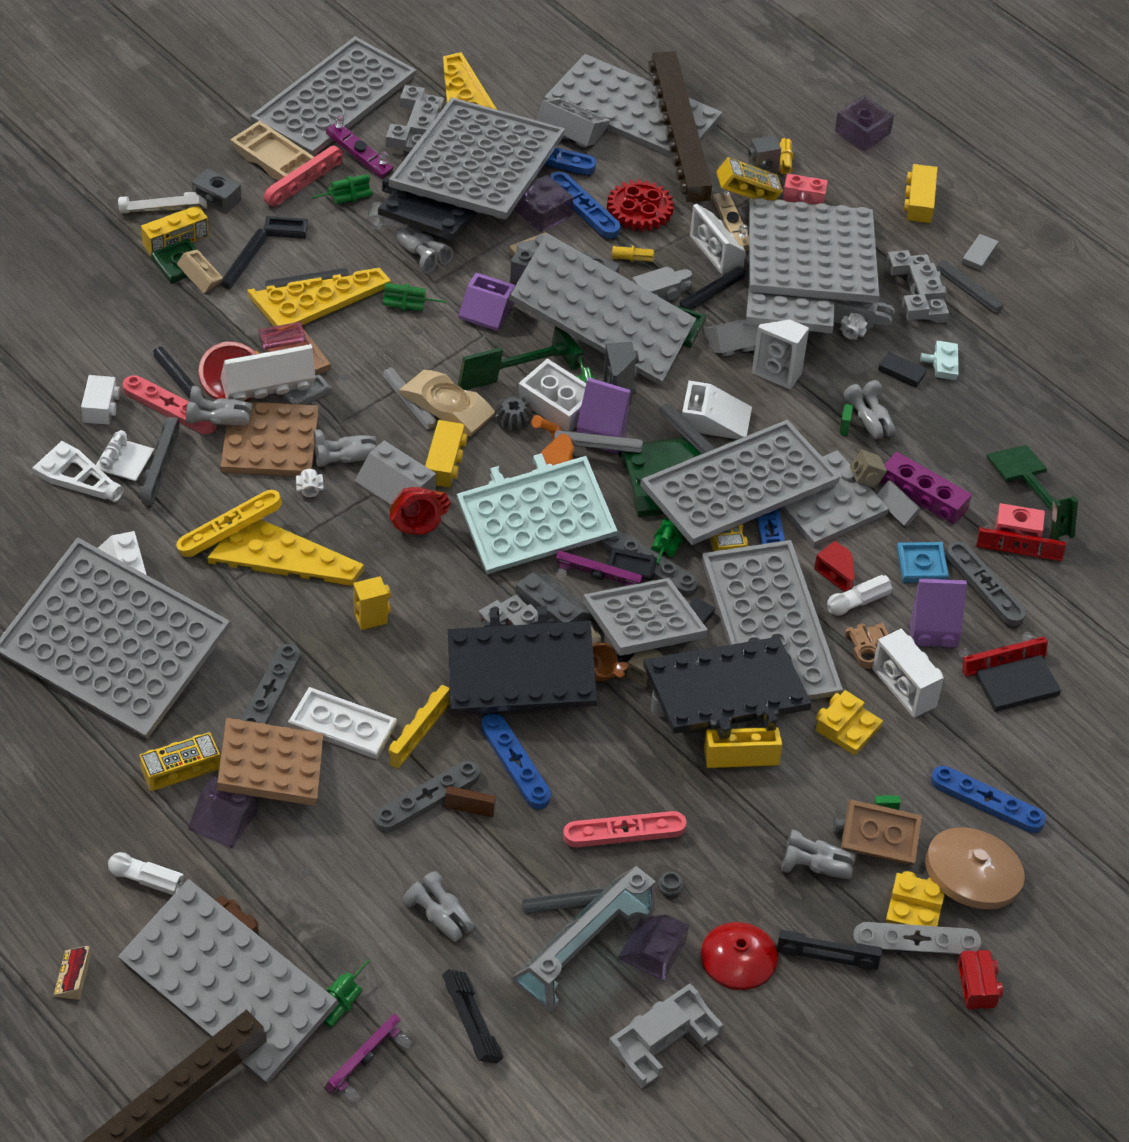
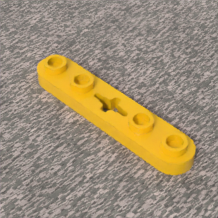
(218, 529)

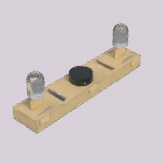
(731, 218)

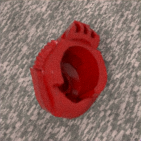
(418, 510)

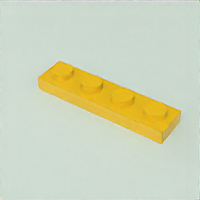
(419, 727)

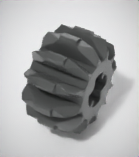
(513, 413)

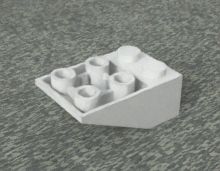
(715, 411)

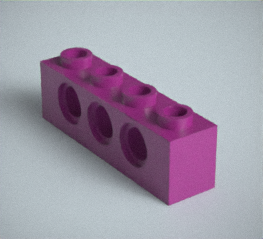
(927, 488)

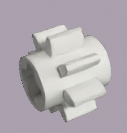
(853, 326)
(309, 483)

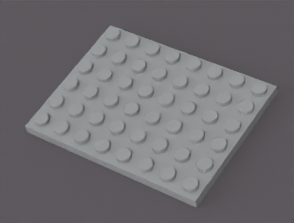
(477, 158)
(812, 250)
(112, 637)

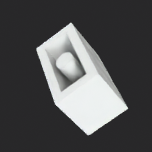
(99, 399)

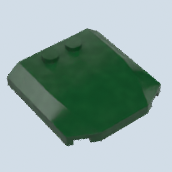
(653, 459)

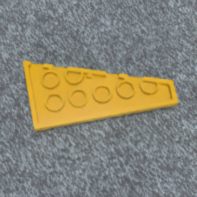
(462, 81)
(316, 297)
(281, 552)

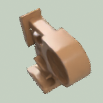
(868, 638)

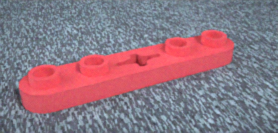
(303, 176)
(157, 398)
(609, 830)

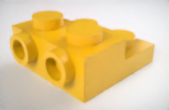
(847, 722)
(914, 901)

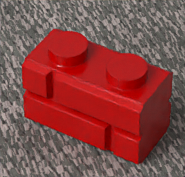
(979, 979)

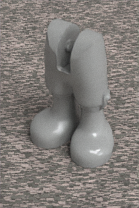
(421, 243)
(223, 410)
(876, 418)
(344, 450)
(825, 858)
(448, 914)

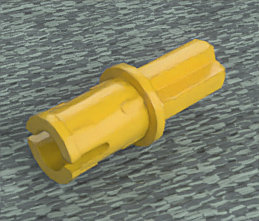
(786, 156)
(632, 254)

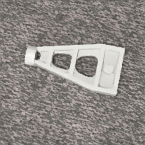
(162, 204)
(60, 458)

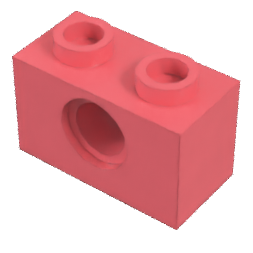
(804, 189)
(1020, 520)

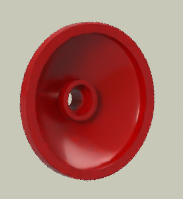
(212, 365)
(737, 966)

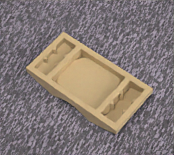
(269, 150)
(448, 401)

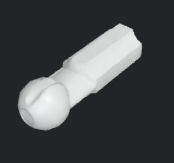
(862, 594)
(145, 873)

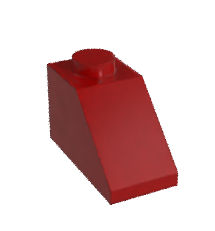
(836, 566)

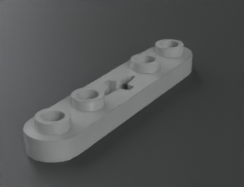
(942, 939)

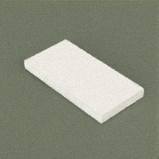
(343, 722)

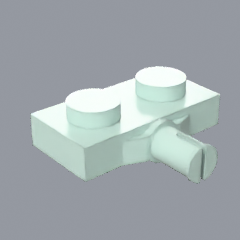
(944, 360)

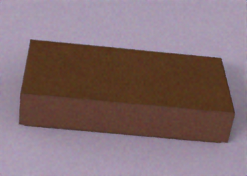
(470, 801)

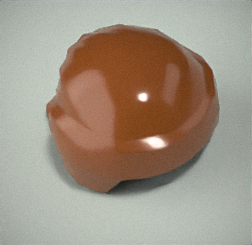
(606, 662)

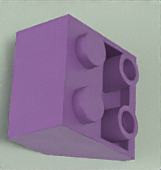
(486, 301)

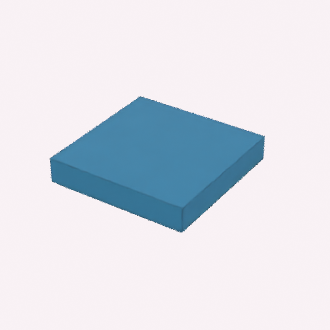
(922, 561)

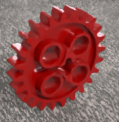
(640, 205)

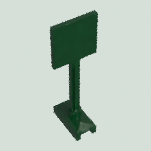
(484, 367)
(1023, 463)

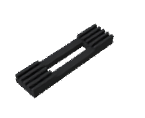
(796, 944)
(483, 1044)

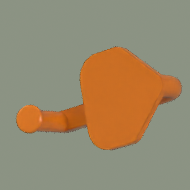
(560, 448)

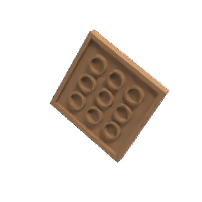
(274, 441)
(270, 762)

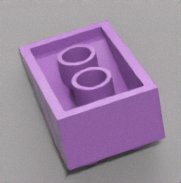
(604, 410)
(938, 612)

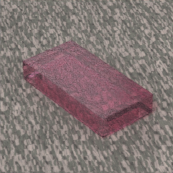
(282, 335)

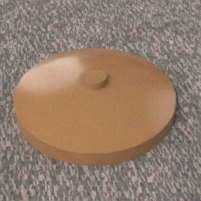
(974, 868)

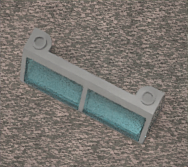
(626, 895)

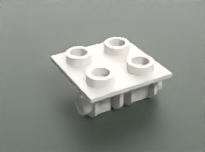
(124, 457)

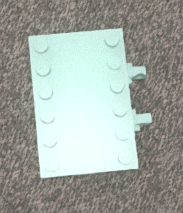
(536, 513)

